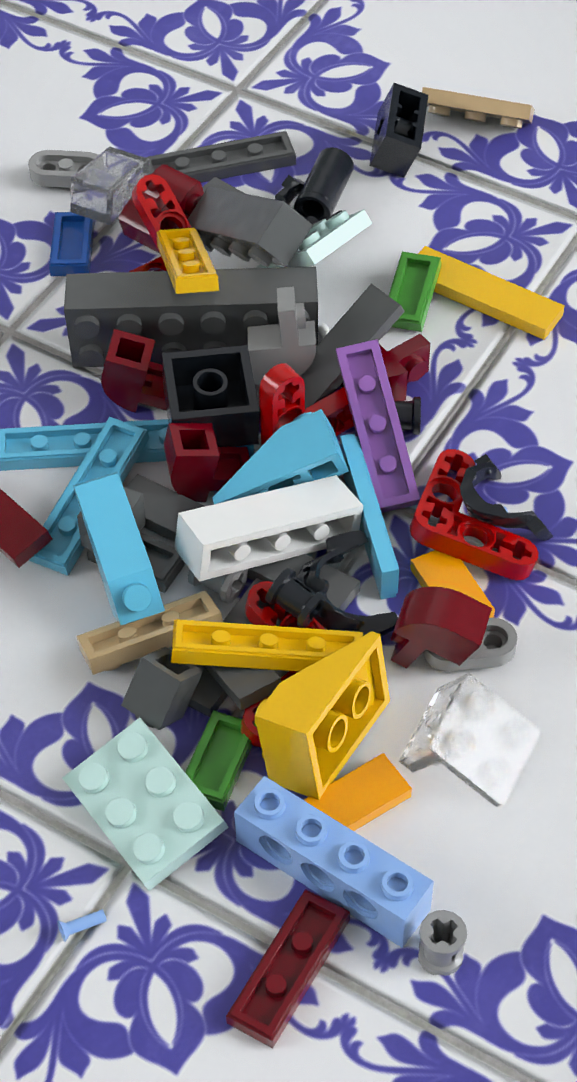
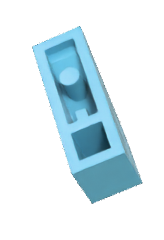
(291, 456)
(118, 549)

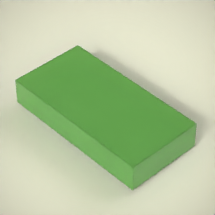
(414, 288)
(219, 758)

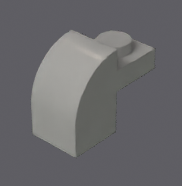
(287, 342)

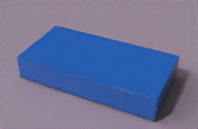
(71, 244)

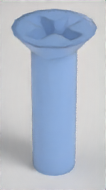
(81, 923)

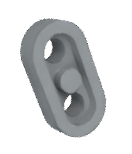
(57, 167)
(497, 633)

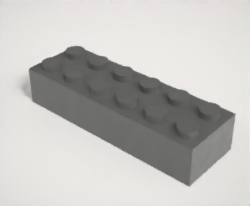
(177, 322)

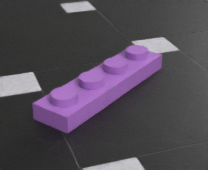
(377, 425)

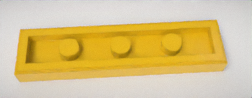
(187, 261)
(495, 296)
(254, 645)

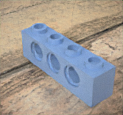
(333, 861)

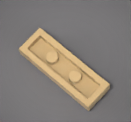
(478, 108)
(119, 644)

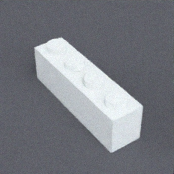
(265, 527)

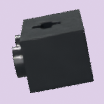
(399, 130)

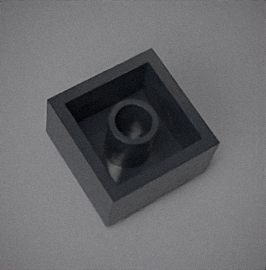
(213, 389)

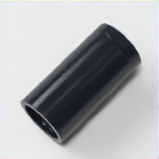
(324, 184)

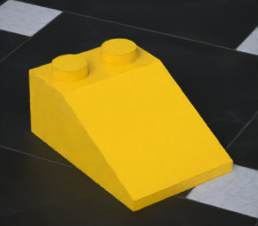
(322, 716)

